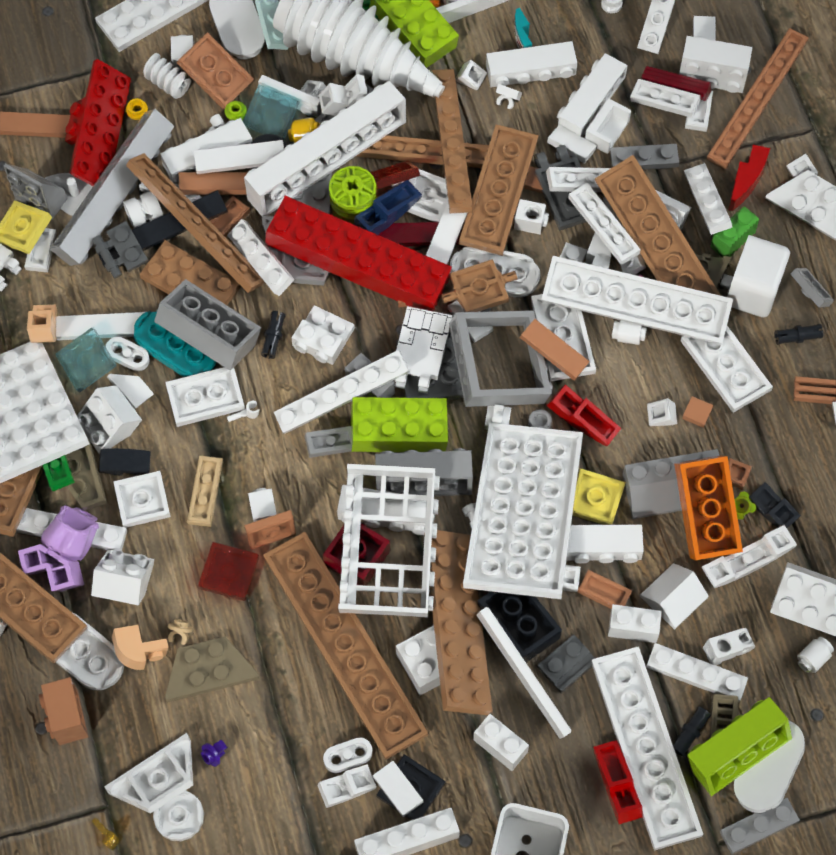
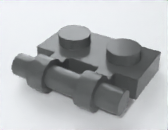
(127, 247)

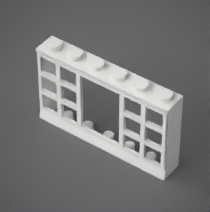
(351, 540)

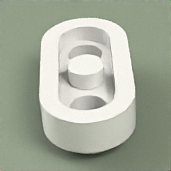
(129, 353)
(346, 753)

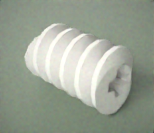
(166, 76)

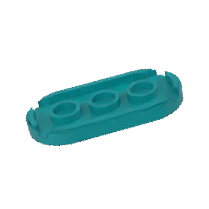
(169, 348)

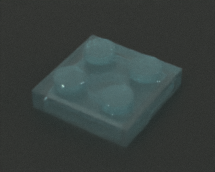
(270, 112)
(85, 359)

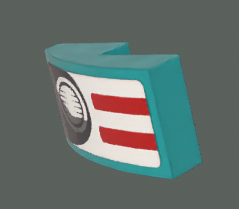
(521, 30)

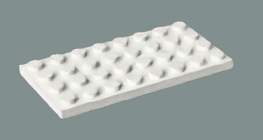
(524, 511)

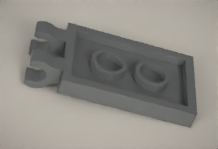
(561, 207)

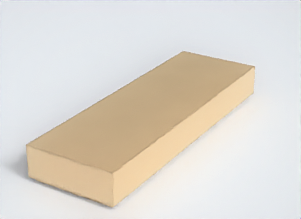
(205, 491)

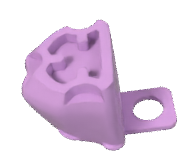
(70, 533)

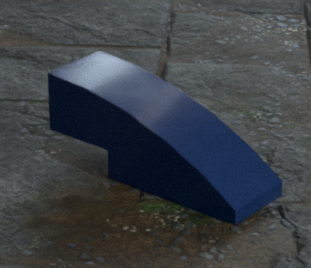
(388, 208)

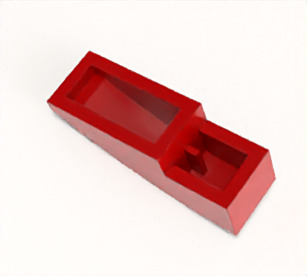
(748, 175)
(583, 415)
(618, 782)

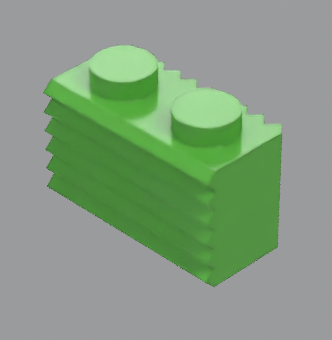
(729, 240)

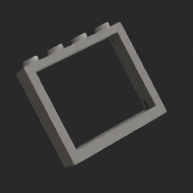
(466, 366)

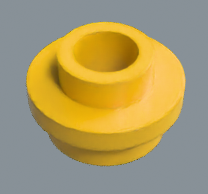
(136, 104)

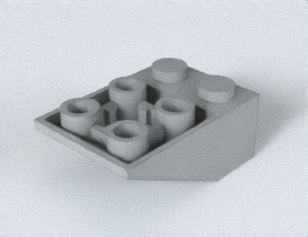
(35, 190)

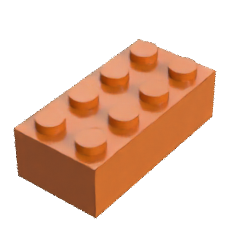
(708, 507)

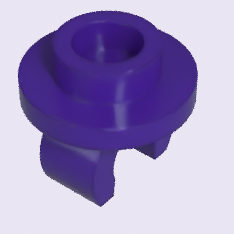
(212, 754)

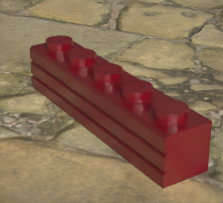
(677, 81)

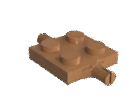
(479, 287)

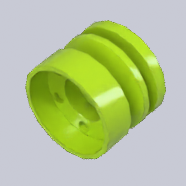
(351, 192)

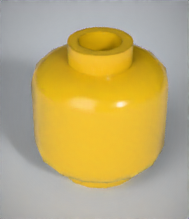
(301, 127)

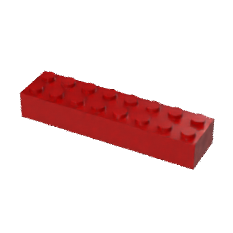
(357, 255)

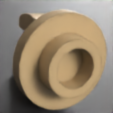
(179, 627)

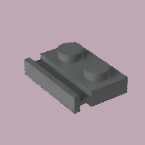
(566, 663)

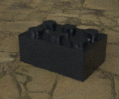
(524, 621)

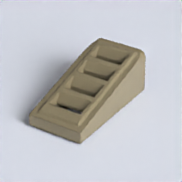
(718, 699)

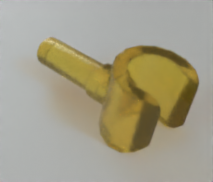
(110, 839)

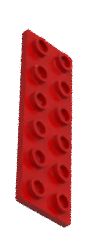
(97, 122)

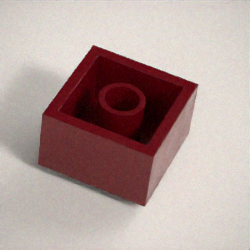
(372, 549)

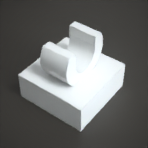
(507, 93)
(497, 414)

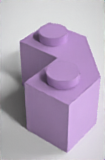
(61, 572)

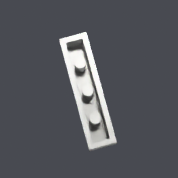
(531, 64)
(593, 93)
(181, 157)
(393, 507)
(605, 543)
(411, 836)

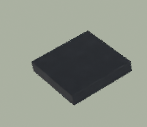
(424, 782)

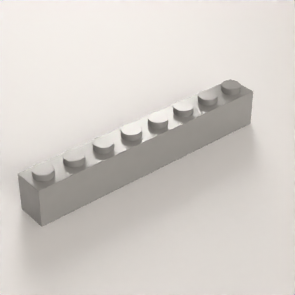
(111, 189)

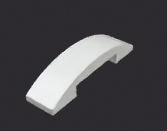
(751, 559)

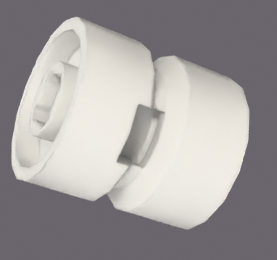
(142, 209)

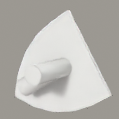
(75, 190)

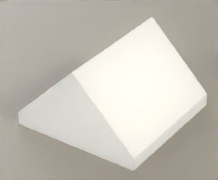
(675, 594)

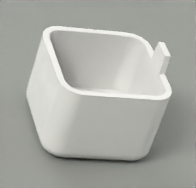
(757, 276)
(545, 828)

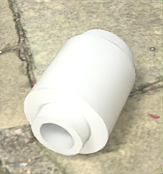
(628, 332)
(815, 655)

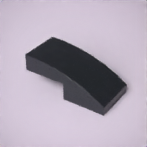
(120, 461)
(772, 507)

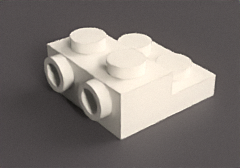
(322, 335)

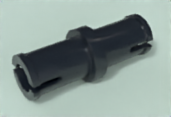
(798, 334)
(273, 335)
(691, 731)

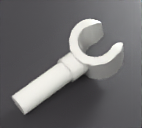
(216, 121)
(246, 412)

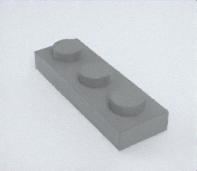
(647, 156)
(759, 826)

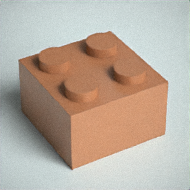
(64, 711)

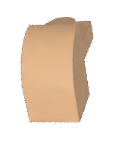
(42, 323)
(132, 651)

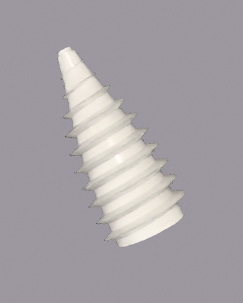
(354, 39)

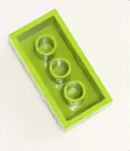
(421, 24)
(398, 424)
(740, 745)

